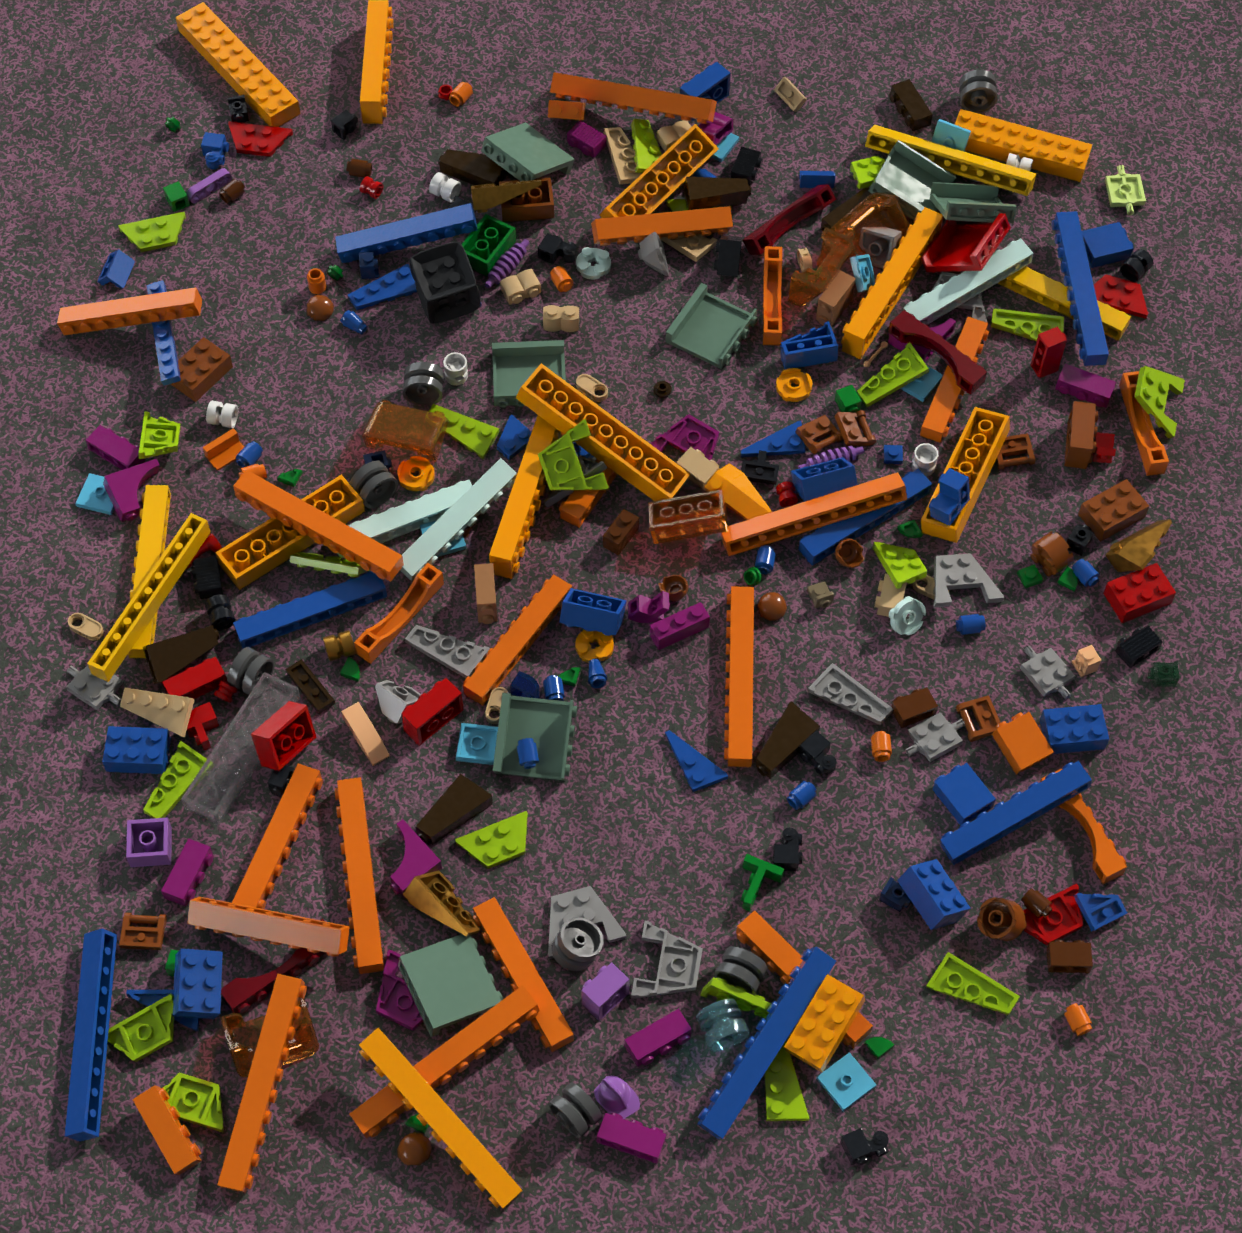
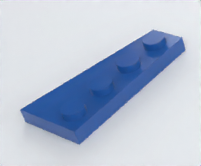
(385, 288)

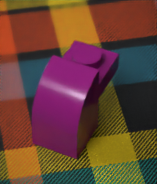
(648, 610)

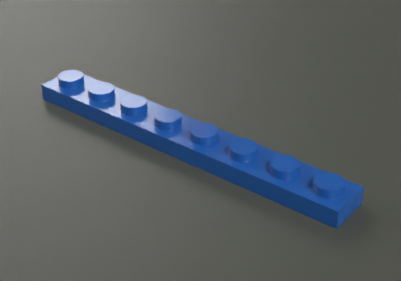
(165, 343)

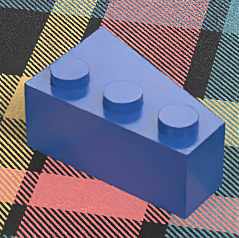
(810, 349)

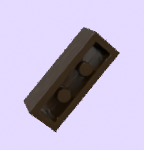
(910, 105)

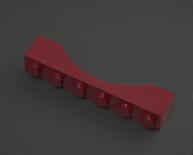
(808, 204)
(909, 329)
(245, 991)

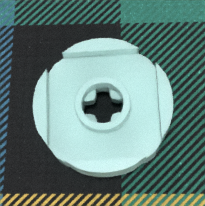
(593, 254)
(901, 610)

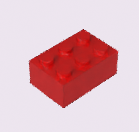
(1139, 593)
(432, 711)
(283, 735)

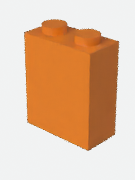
(566, 110)
(1022, 742)

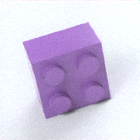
(149, 842)
(605, 991)

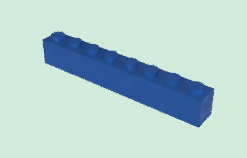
(407, 233)
(826, 538)
(309, 609)
(1015, 812)

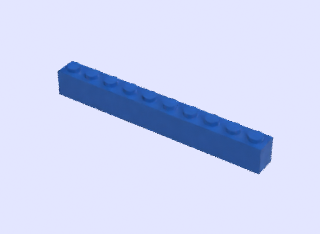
(1080, 289)
(91, 1035)
(766, 1043)

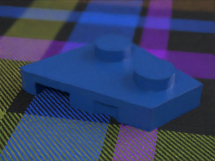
(513, 438)
(1100, 908)

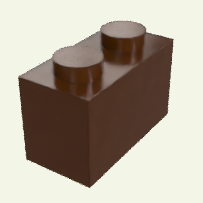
(620, 532)
(914, 707)
(1069, 957)

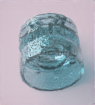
(722, 1025)

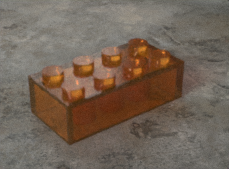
(687, 516)

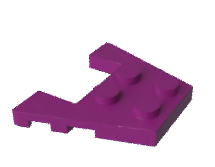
(689, 433)
(395, 998)

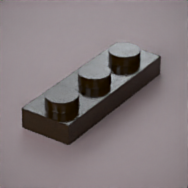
(310, 686)

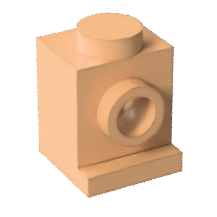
(1086, 661)

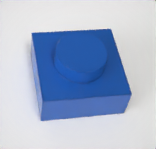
(893, 454)

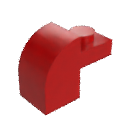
(1104, 448)
(202, 720)

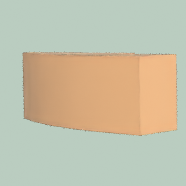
(365, 733)

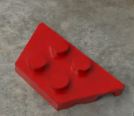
(258, 139)
(1121, 295)
(1060, 922)

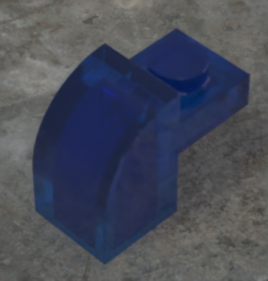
(524, 686)

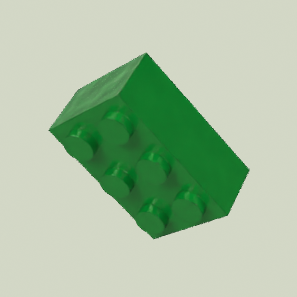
(488, 243)

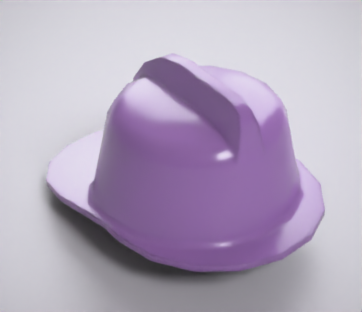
(616, 1096)

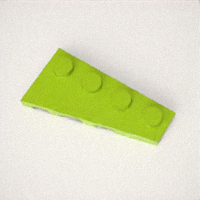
(1025, 323)
(783, 1090)

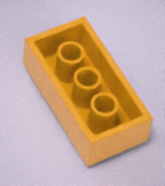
(824, 1023)

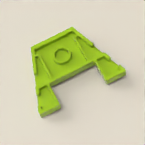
(1152, 395)
(563, 466)

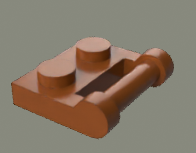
(818, 429)
(850, 430)
(1014, 446)
(984, 714)
(142, 937)

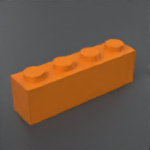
(582, 502)
(167, 1130)

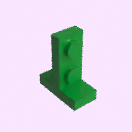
(760, 870)

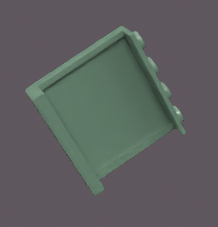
(526, 153)
(910, 179)
(970, 202)
(710, 328)
(517, 361)
(549, 726)
(449, 982)

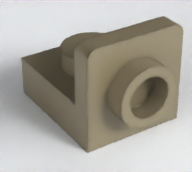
(820, 595)

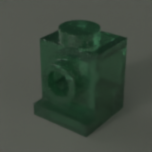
(1164, 674)

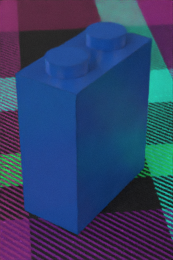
(1107, 244)
(963, 793)

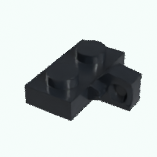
(760, 470)

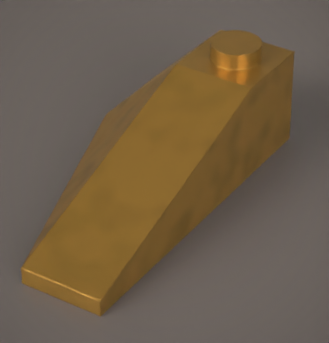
(489, 195)
(1137, 549)
(435, 897)

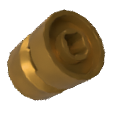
(339, 645)

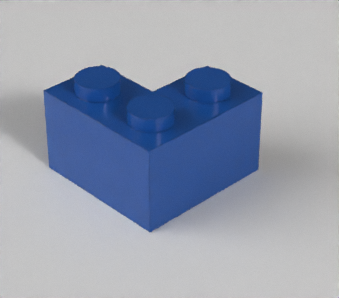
(952, 497)

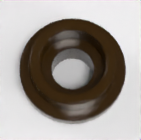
(662, 393)

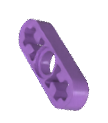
(216, 180)

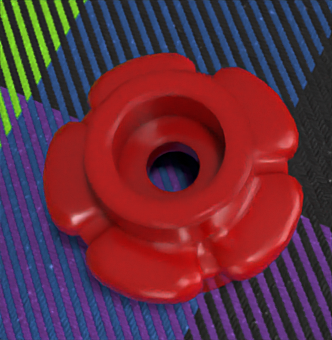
(444, 89)

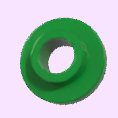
(172, 124)
(335, 272)
(752, 576)

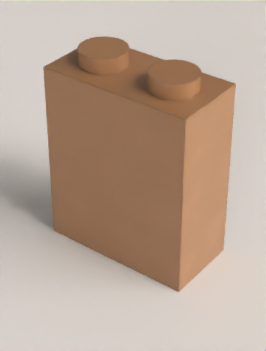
(835, 298)
(485, 593)

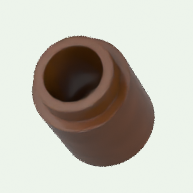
(359, 168)
(232, 191)
(1037, 903)

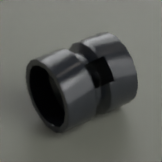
(1136, 265)
(220, 612)

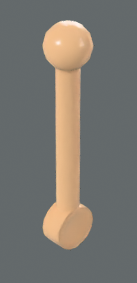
(867, 363)

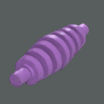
(507, 263)
(849, 454)

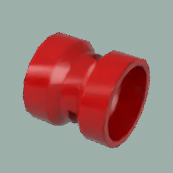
(370, 187)
(786, 493)

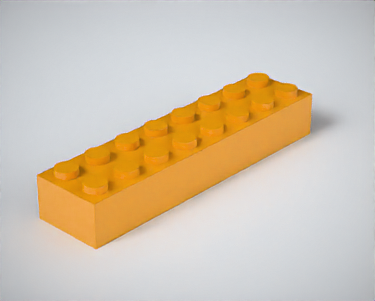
(376, 62)
(1049, 151)
(663, 176)
(973, 458)
(274, 542)

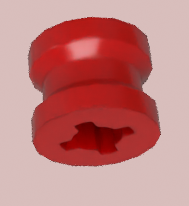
(225, 691)

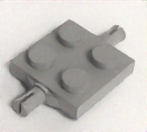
(1047, 672)
(93, 689)
(935, 737)

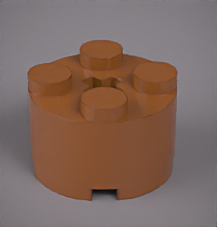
(1051, 553)
(1001, 919)

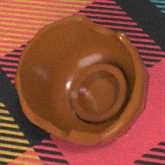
(319, 308)
(849, 553)
(675, 586)
(772, 606)
(414, 1149)

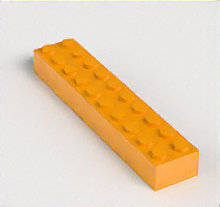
(238, 65)
(890, 284)
(609, 439)
(522, 502)

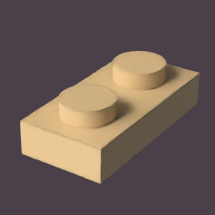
(790, 94)

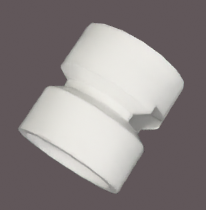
(1015, 161)
(445, 187)
(455, 368)
(223, 414)
(925, 458)

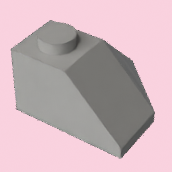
(879, 243)
(653, 253)
(395, 699)

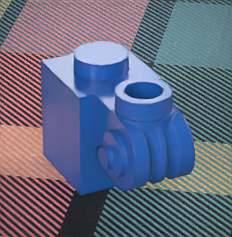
(213, 149)

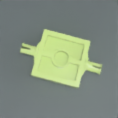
(1125, 190)

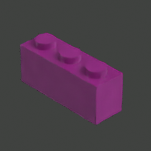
(1085, 385)
(113, 448)
(679, 626)
(187, 872)
(658, 1038)
(631, 1137)

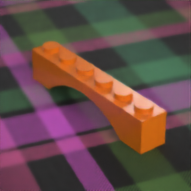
(772, 295)
(1150, 448)
(380, 635)
(1106, 860)

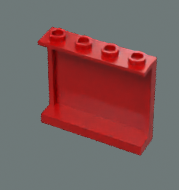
(965, 245)

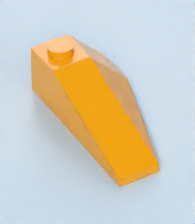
(738, 492)

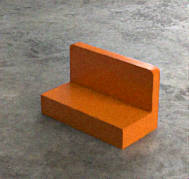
(223, 449)

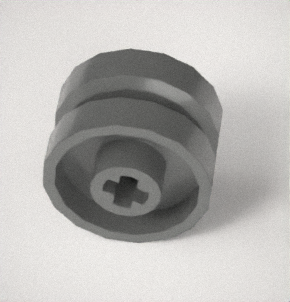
(978, 91)
(423, 383)
(374, 484)
(248, 669)
(577, 944)
(741, 969)
(575, 1109)

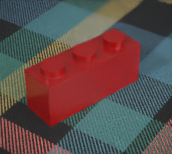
(1048, 352)
(196, 680)

